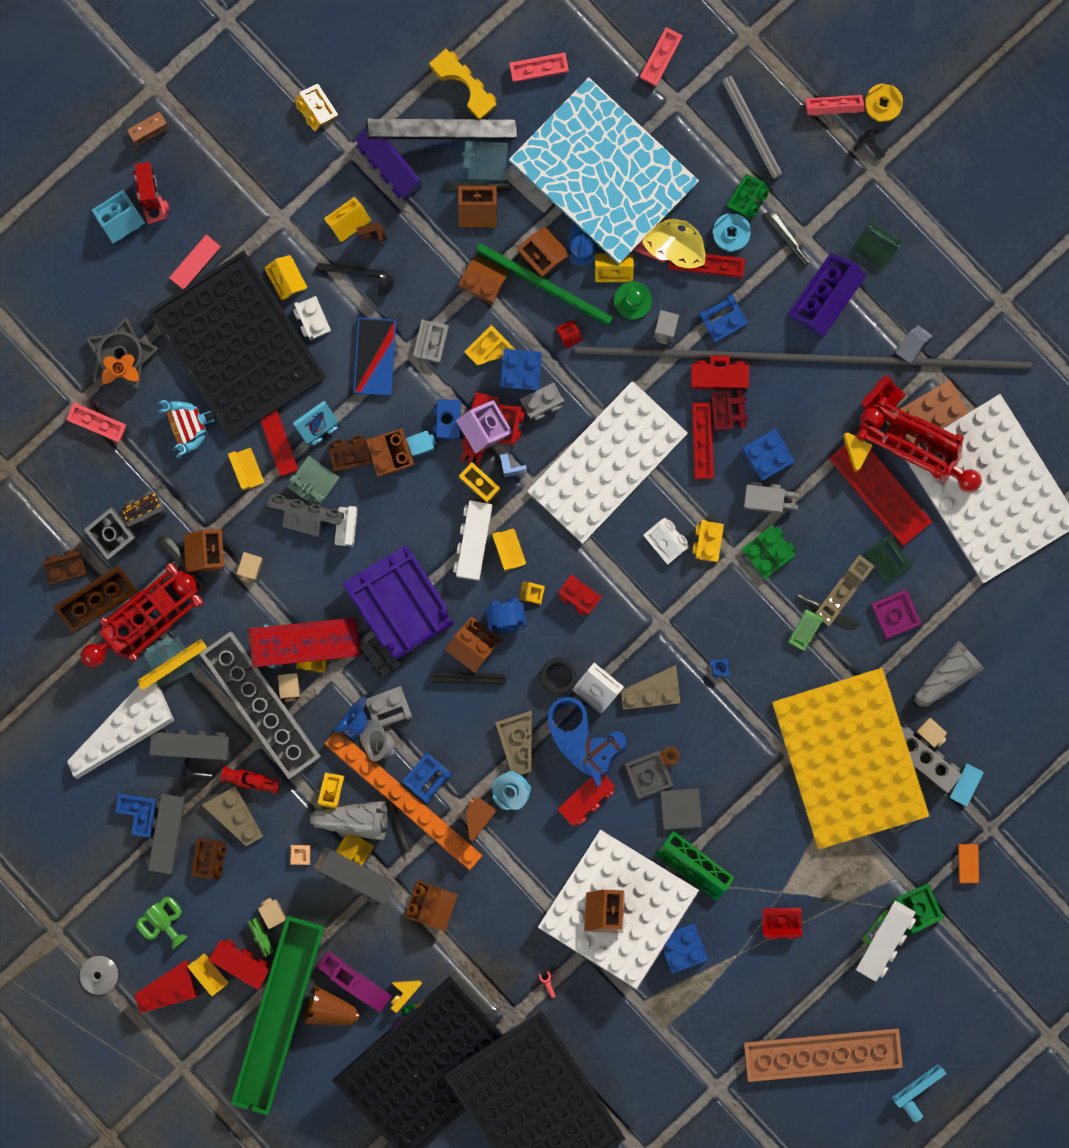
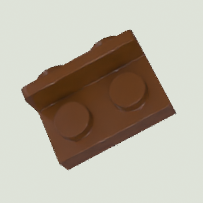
(369, 232)
(349, 453)
(64, 567)
(208, 858)

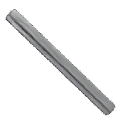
(752, 127)

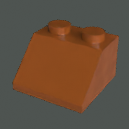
(483, 279)
(478, 816)

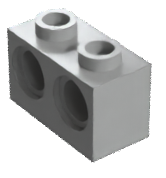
(666, 327)

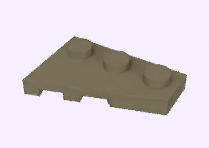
(653, 691)
(516, 741)
(234, 815)

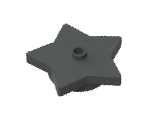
(125, 341)

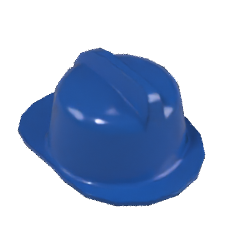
(581, 247)
(354, 721)

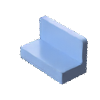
(507, 470)

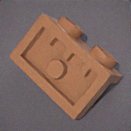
(148, 129)

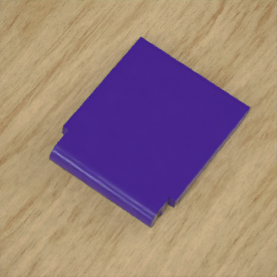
(398, 602)

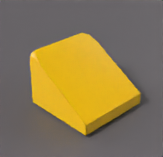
(531, 593)

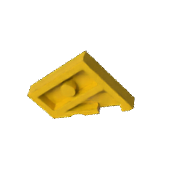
(487, 346)

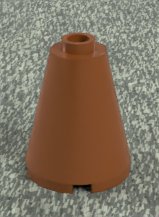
(329, 1010)

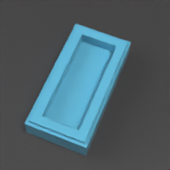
(966, 785)

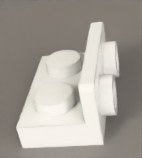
(312, 318)
(346, 530)
(666, 540)

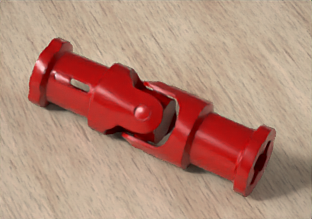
(253, 780)

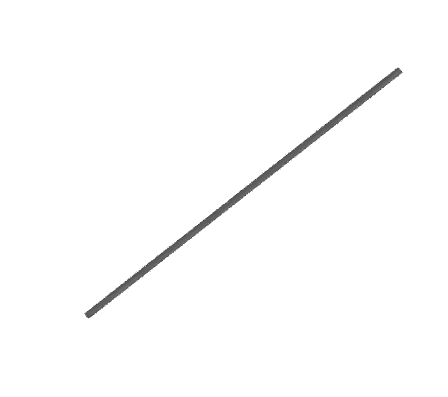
(803, 357)

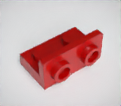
(579, 595)

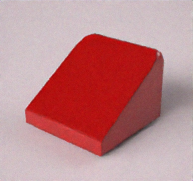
(569, 334)

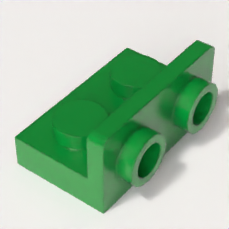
(748, 197)

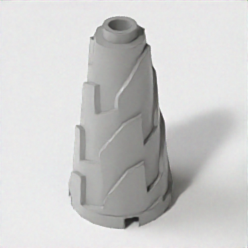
(948, 675)
(354, 819)

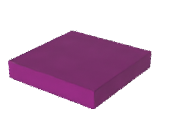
(896, 614)

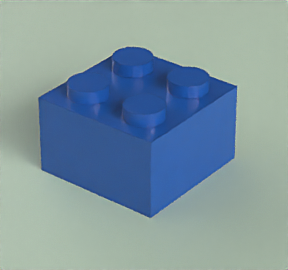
(520, 369)
(768, 455)
(684, 949)

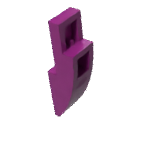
(354, 982)

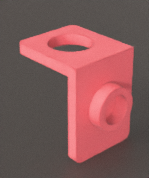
(163, 212)

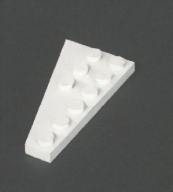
(130, 723)

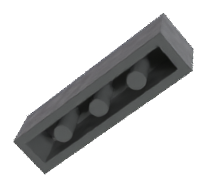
(190, 746)
(167, 833)
(354, 875)

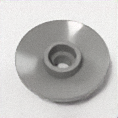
(108, 972)

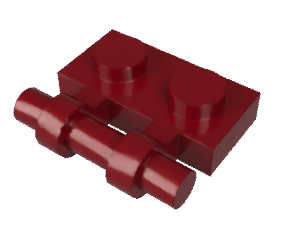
(722, 410)

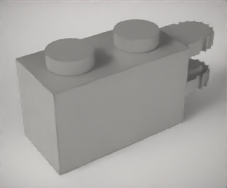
(768, 498)

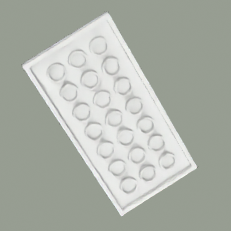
(607, 462)

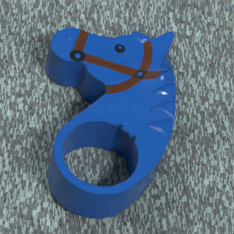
(586, 754)

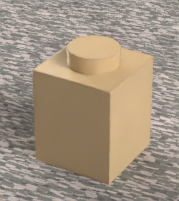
(249, 567)
(289, 687)
(932, 733)
(272, 913)

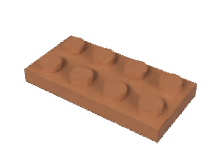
(938, 407)

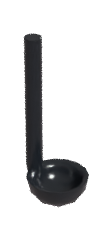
(386, 280)

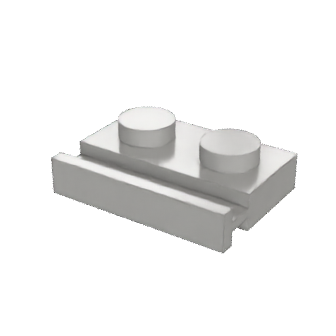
(431, 341)

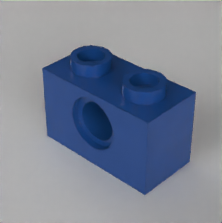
(453, 409)

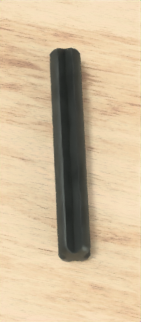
(467, 678)

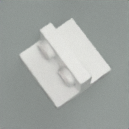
(597, 688)

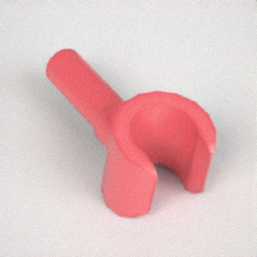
(548, 984)

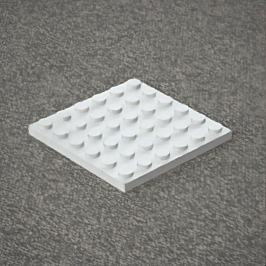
(651, 913)

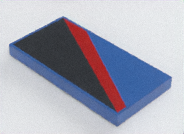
(374, 356)

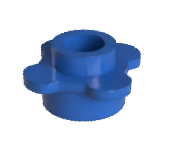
(724, 664)

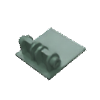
(312, 481)

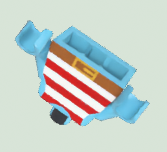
(186, 424)

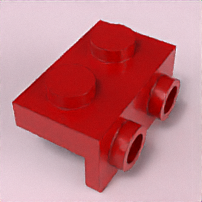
(884, 388)
(513, 417)
(782, 923)

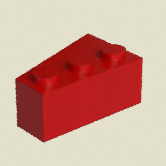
(169, 989)

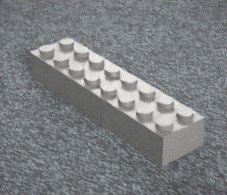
(260, 705)

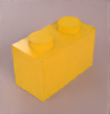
(479, 483)

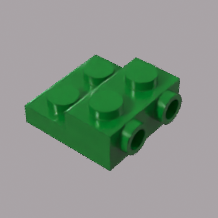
(769, 551)
(924, 904)

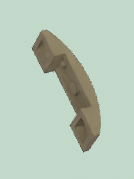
(844, 590)

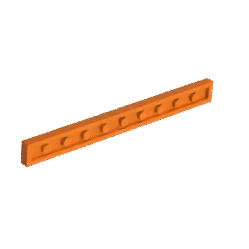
(403, 800)

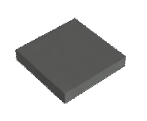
(648, 775)
(681, 809)

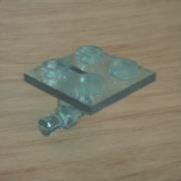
(485, 160)
(164, 651)

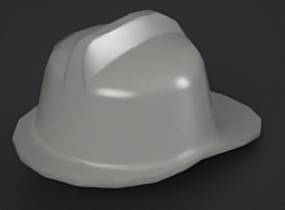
(376, 741)

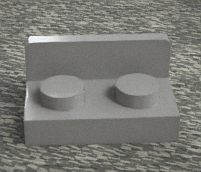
(542, 401)

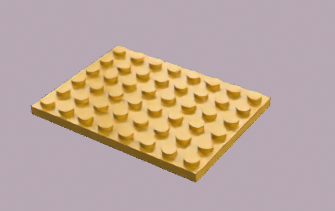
(850, 758)

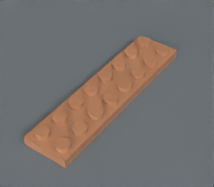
(823, 1055)

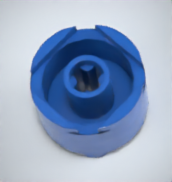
(506, 616)

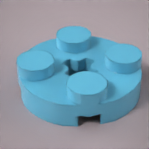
(731, 243)
(517, 783)

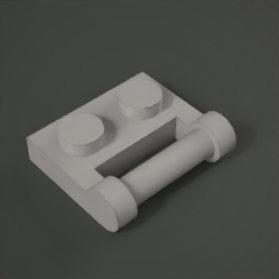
(386, 702)

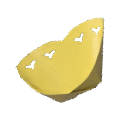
(676, 243)

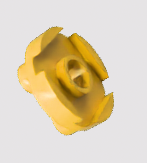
(881, 113)

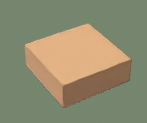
(300, 855)

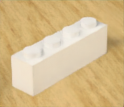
(474, 540)
(885, 941)

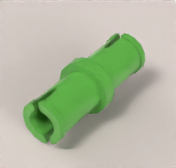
(260, 936)

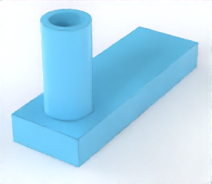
(905, 1096)

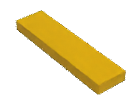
(171, 664)

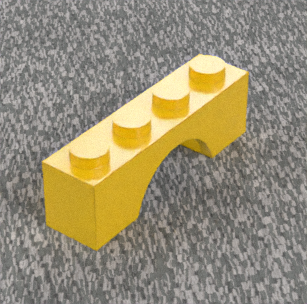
(447, 67)

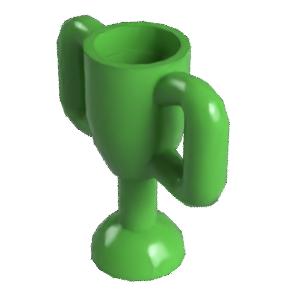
(161, 921)

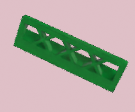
(692, 868)

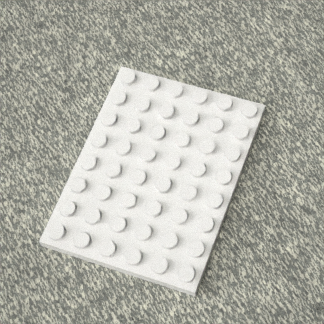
(1018, 499)

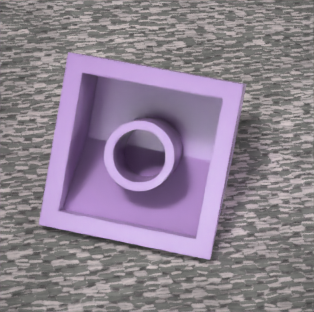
(484, 426)

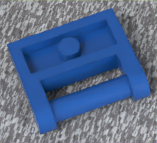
(726, 324)
(422, 773)

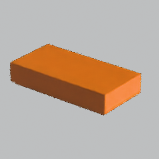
(968, 863)

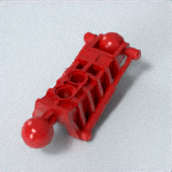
(938, 451)
(183, 585)

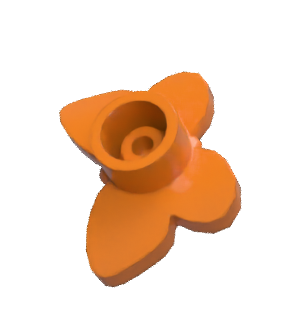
(119, 368)

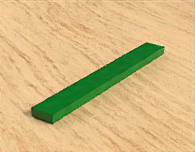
(544, 285)

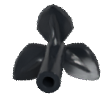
(869, 139)
(187, 774)

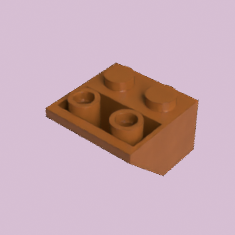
(477, 206)
(542, 252)
(390, 453)
(204, 551)
(473, 644)
(431, 905)
(605, 911)

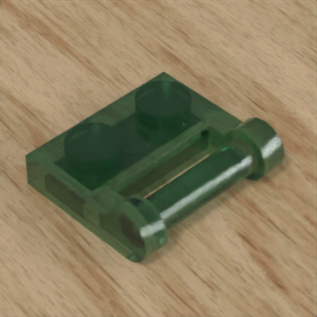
(873, 248)
(884, 562)

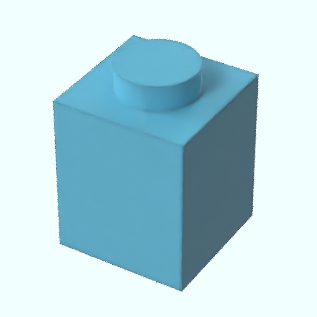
(421, 443)

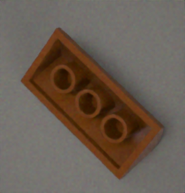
(95, 599)

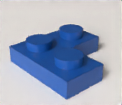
(143, 812)

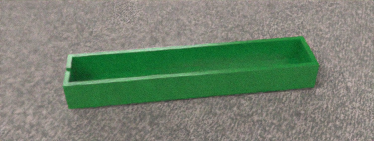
(278, 1015)

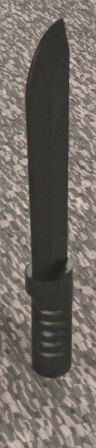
(453, 185)
(777, 224)
(173, 550)
(840, 619)
(399, 831)

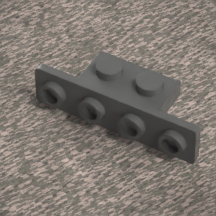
(304, 516)

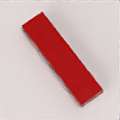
(715, 265)
(702, 441)
(279, 444)

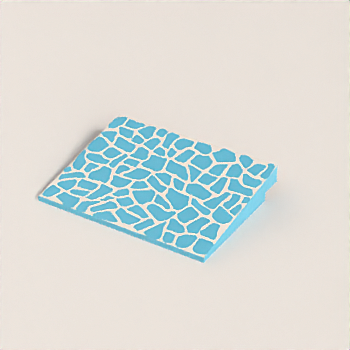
(604, 170)

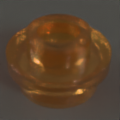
(675, 755)

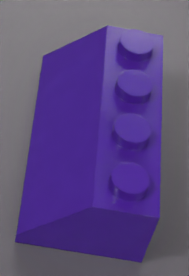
(390, 165)
(827, 294)

